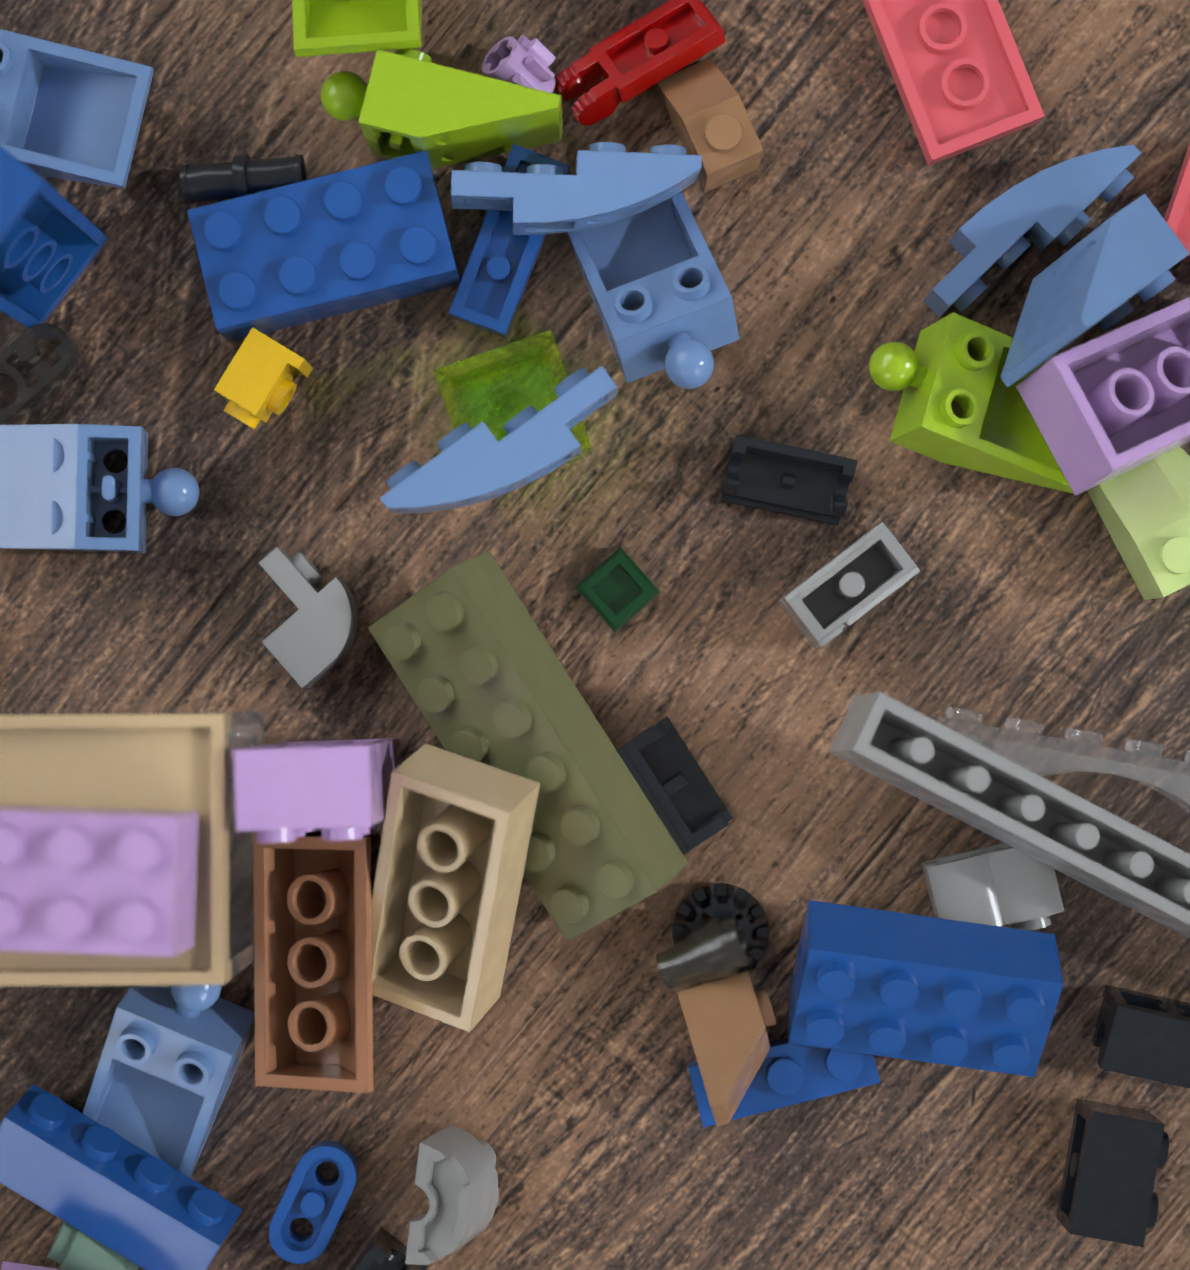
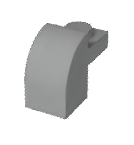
(321, 629)

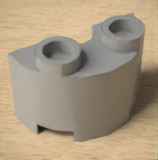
(461, 1192)

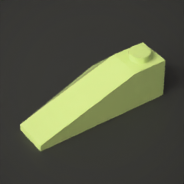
(1151, 521)

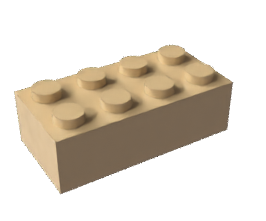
(448, 884)

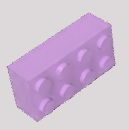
(1115, 398)
(313, 786)
(97, 880)

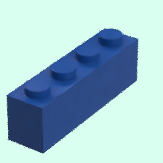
(110, 1186)

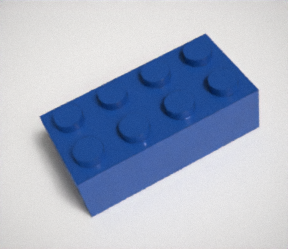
(41, 243)
(324, 246)
(923, 988)

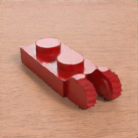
(638, 58)

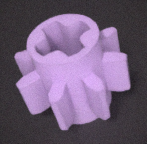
(521, 63)

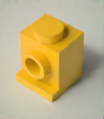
(260, 379)

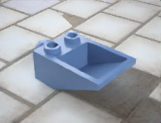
(70, 109)
(1094, 284)
(657, 293)
(61, 489)
(168, 1068)

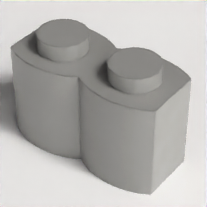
(993, 888)

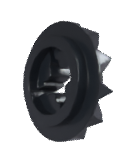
(725, 902)

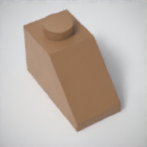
(711, 123)
(728, 1038)

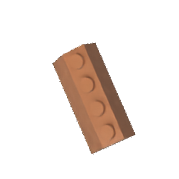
(313, 964)

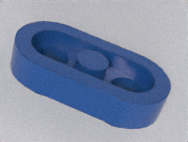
(313, 1199)

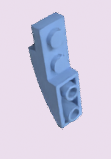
(604, 189)
(1041, 209)
(480, 468)

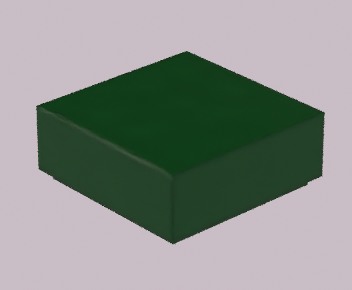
(617, 589)

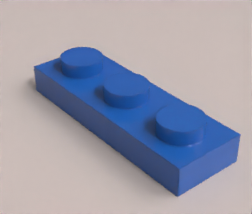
(499, 261)
(793, 1076)

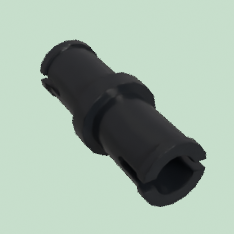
(239, 177)

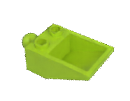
(355, 26)
(440, 110)
(960, 407)

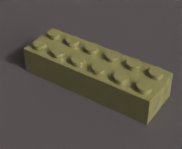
(509, 703)

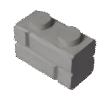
(849, 585)

